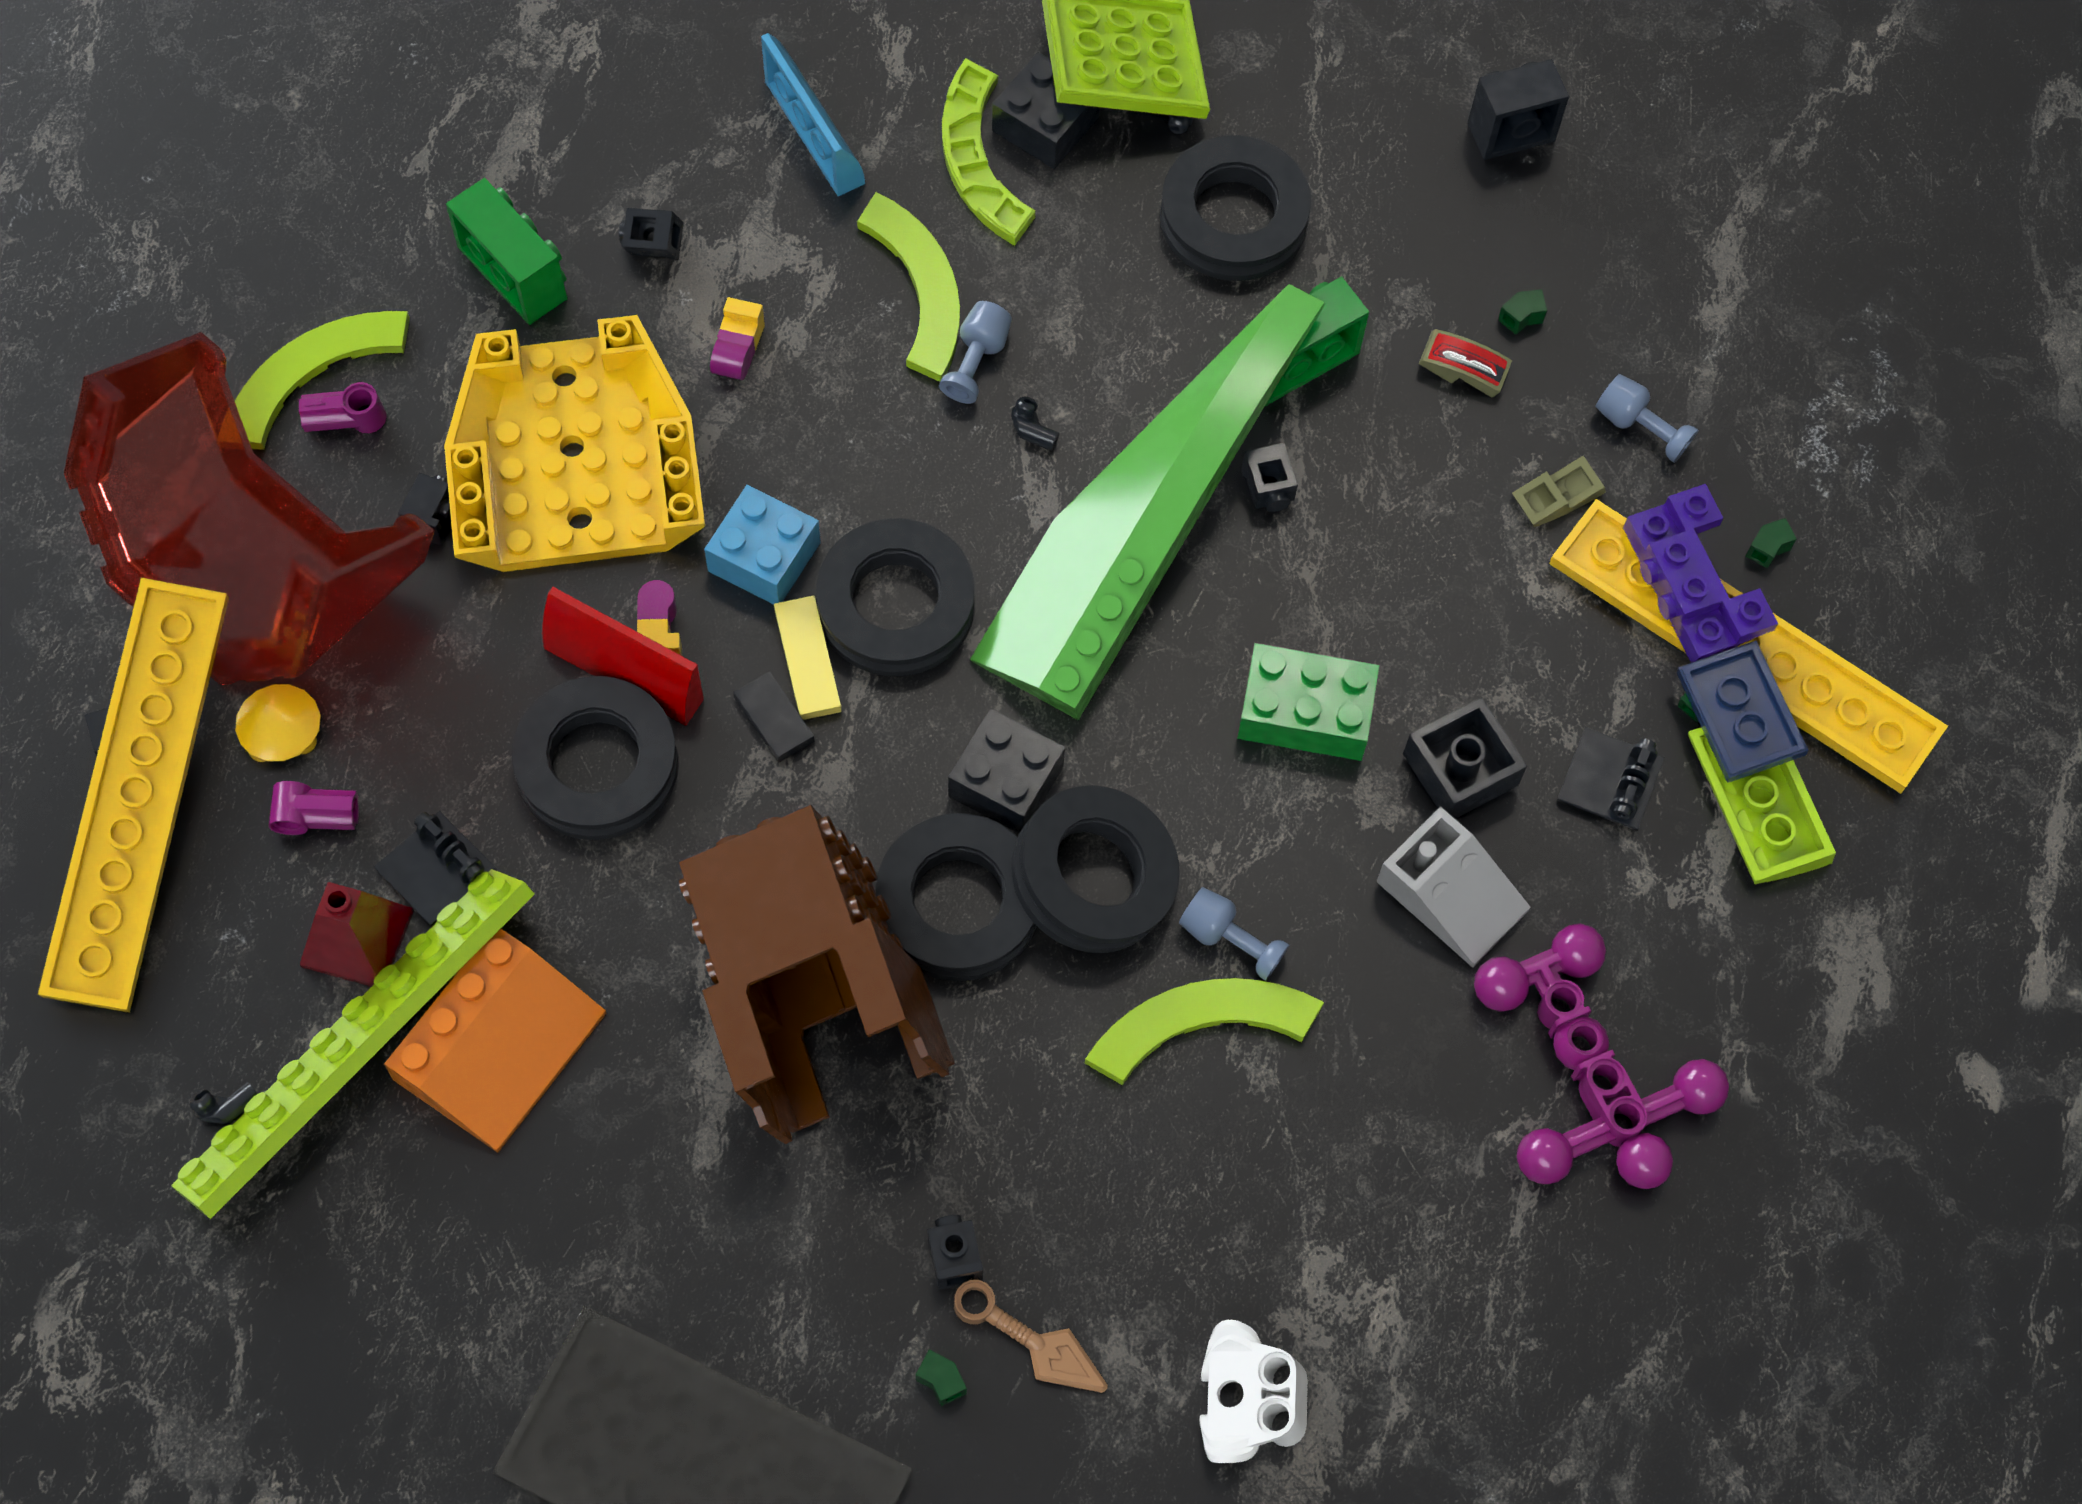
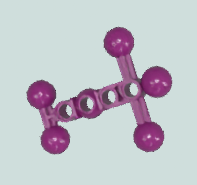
(1548, 1154)

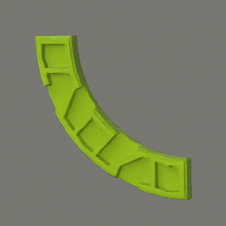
(967, 159)
(930, 276)
(308, 357)
(1199, 1007)

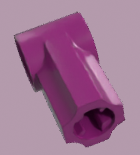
(341, 409)
(300, 807)

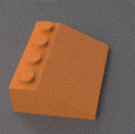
(495, 1040)

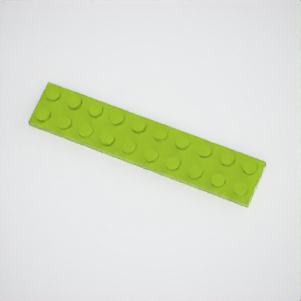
(350, 1042)

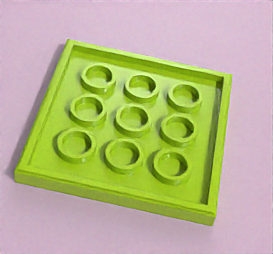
(1126, 55)

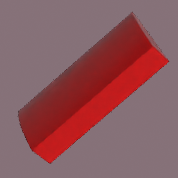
(616, 651)

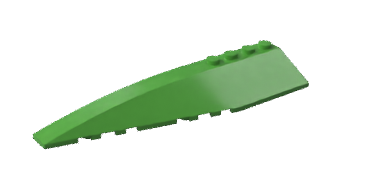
(1132, 519)

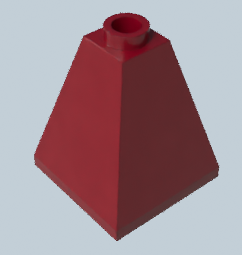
(354, 934)

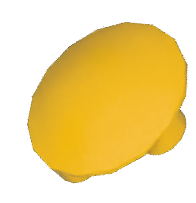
(278, 723)

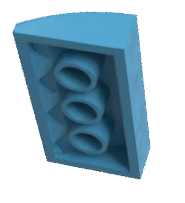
(810, 118)

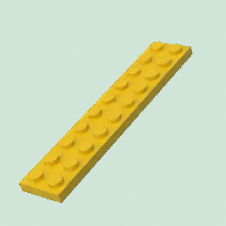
(1820, 687)
(134, 796)

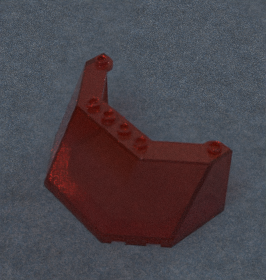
(192, 506)

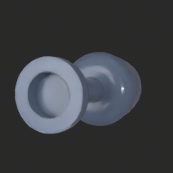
(984, 333)
(1626, 403)
(1212, 917)

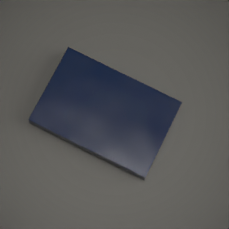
(1742, 711)

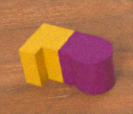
(737, 338)
(655, 613)

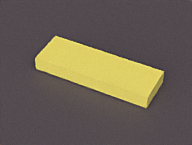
(807, 657)

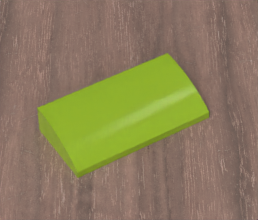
(1768, 817)

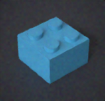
(762, 545)

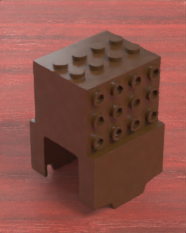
(792, 946)

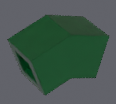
(1523, 310)
(1771, 541)
(942, 1377)

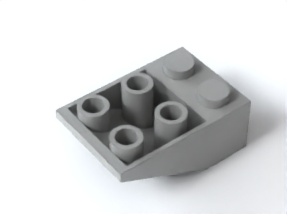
(1453, 887)

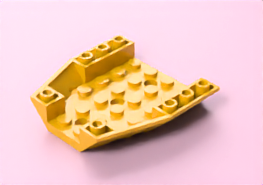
(518, 489)

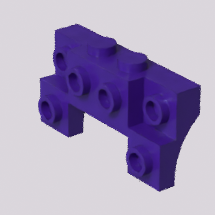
(1686, 580)

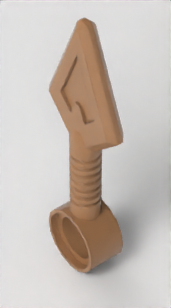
(1054, 1354)

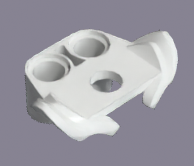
(1238, 1431)

